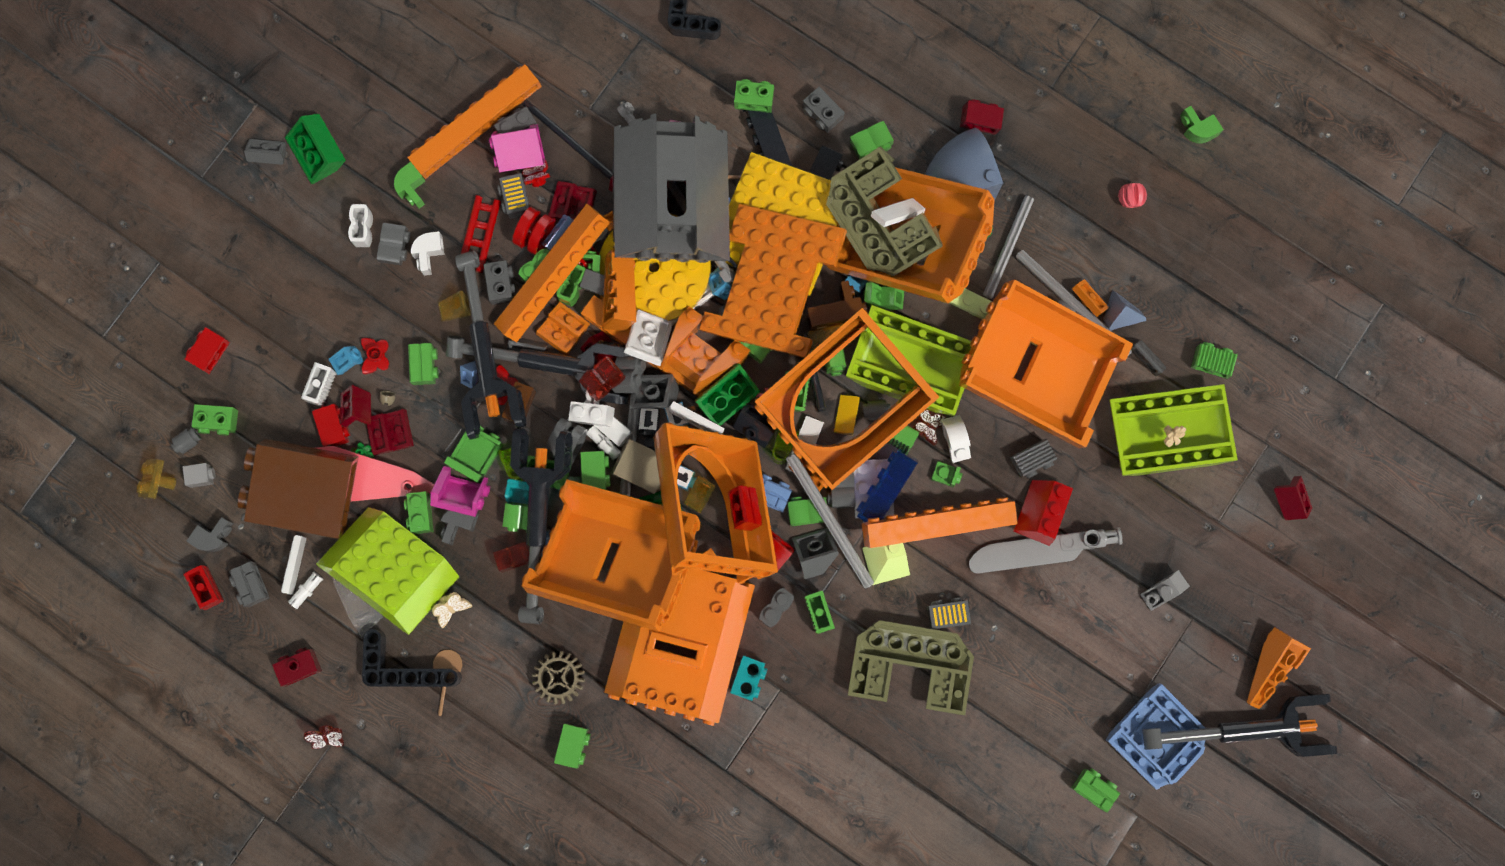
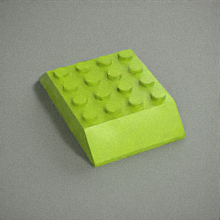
(928, 349)
(1141, 434)
(389, 569)

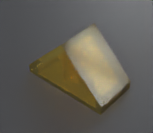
(454, 307)
(700, 494)

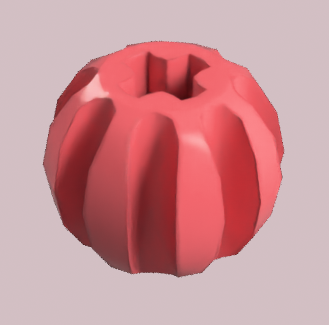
(1132, 195)

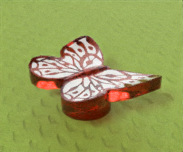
(928, 425)
(325, 736)

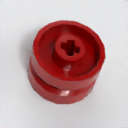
(533, 230)

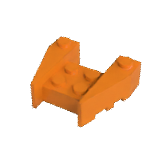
(697, 358)

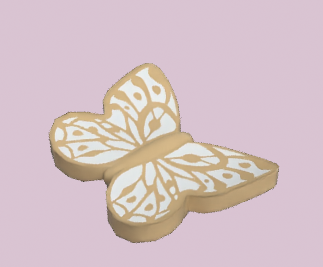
(448, 605)

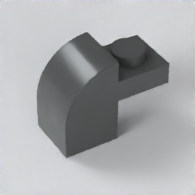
(456, 520)
(211, 540)

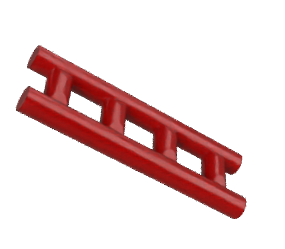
(489, 227)

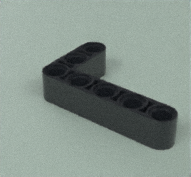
(687, 20)
(401, 674)

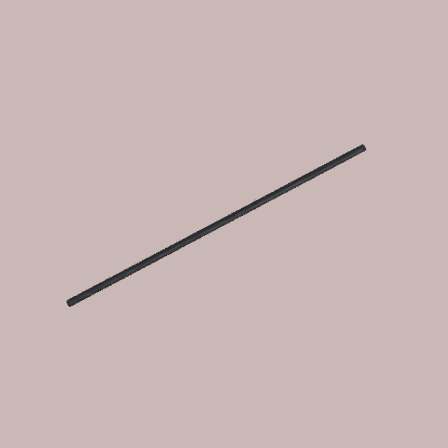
(575, 145)

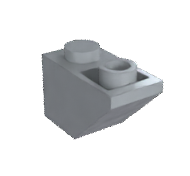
(1165, 590)

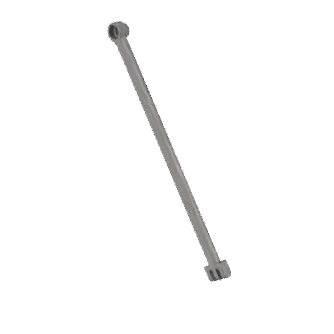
(727, 274)

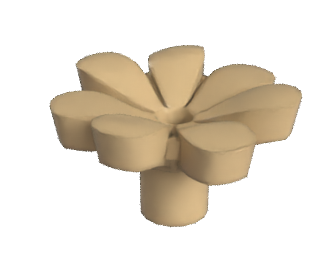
(1173, 435)

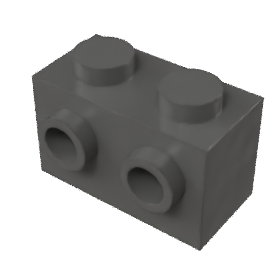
(822, 110)
(519, 120)
(499, 283)

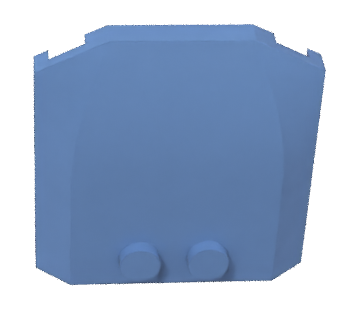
(1157, 710)

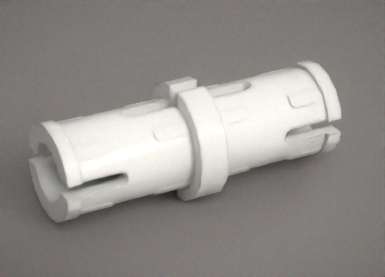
(603, 443)
(305, 590)

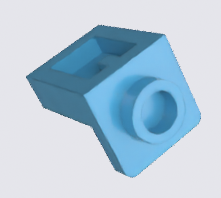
(718, 286)
(346, 359)

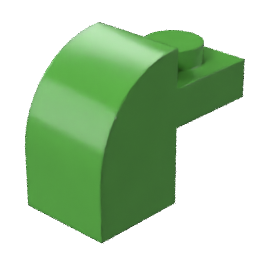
(1198, 130)
(406, 182)
(883, 297)

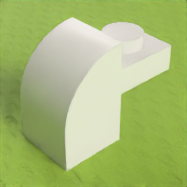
(425, 246)
(957, 438)

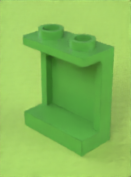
(475, 456)

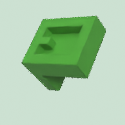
(595, 265)
(946, 474)

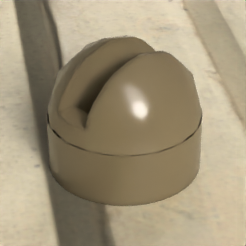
(387, 397)

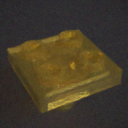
(153, 479)

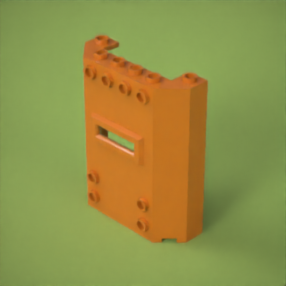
(963, 222)
(1065, 372)
(640, 577)
(705, 619)

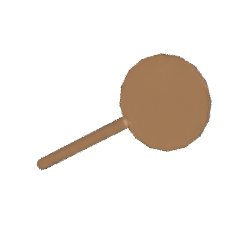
(447, 660)

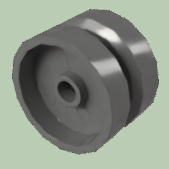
(578, 432)

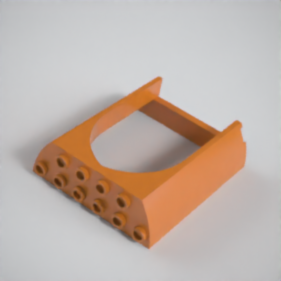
(839, 460)
(732, 464)

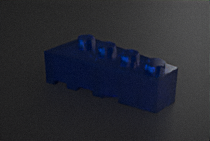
(888, 487)

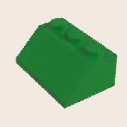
(314, 147)
(727, 396)

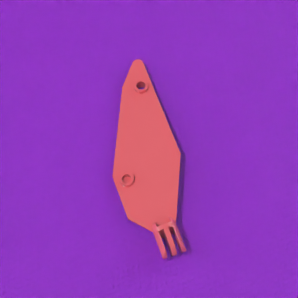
(382, 480)

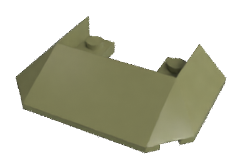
(852, 204)
(916, 647)

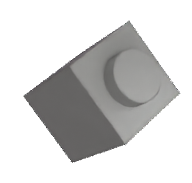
(198, 475)

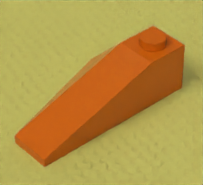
(1276, 660)

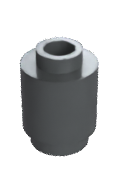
(875, 409)
(185, 440)

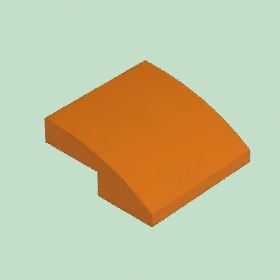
(563, 328)

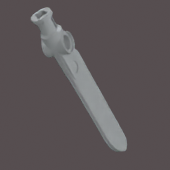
(1033, 553)

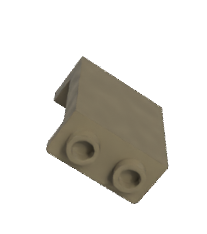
(638, 466)

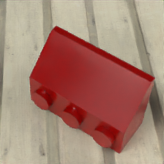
(1043, 510)

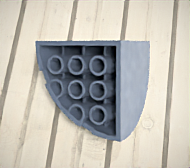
(967, 161)

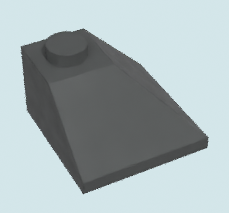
(655, 392)
(815, 552)

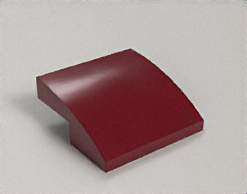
(570, 200)
(390, 432)

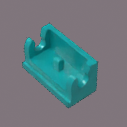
(517, 491)

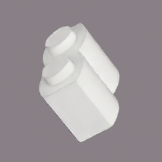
(361, 222)

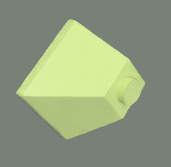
(886, 562)

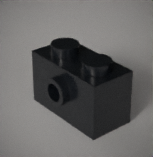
(754, 426)

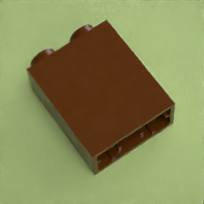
(298, 488)

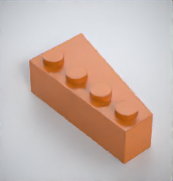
(619, 293)

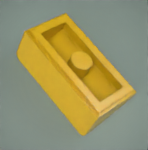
(846, 414)

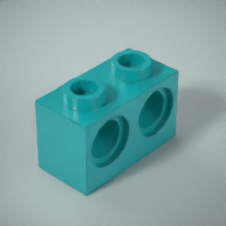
(743, 677)

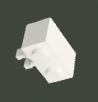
(591, 413)

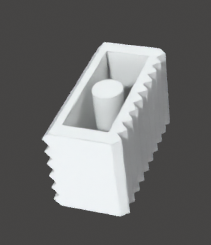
(318, 384)

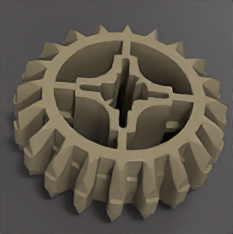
(546, 666)

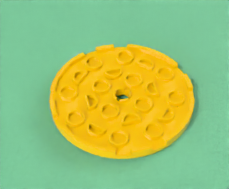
(670, 288)

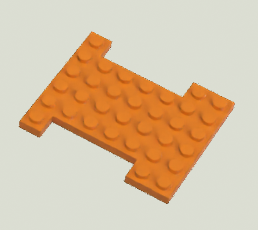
(773, 278)

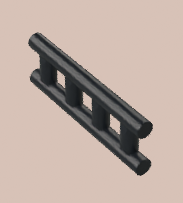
(816, 388)

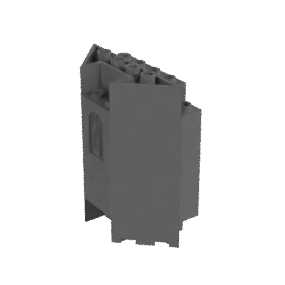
(643, 161)

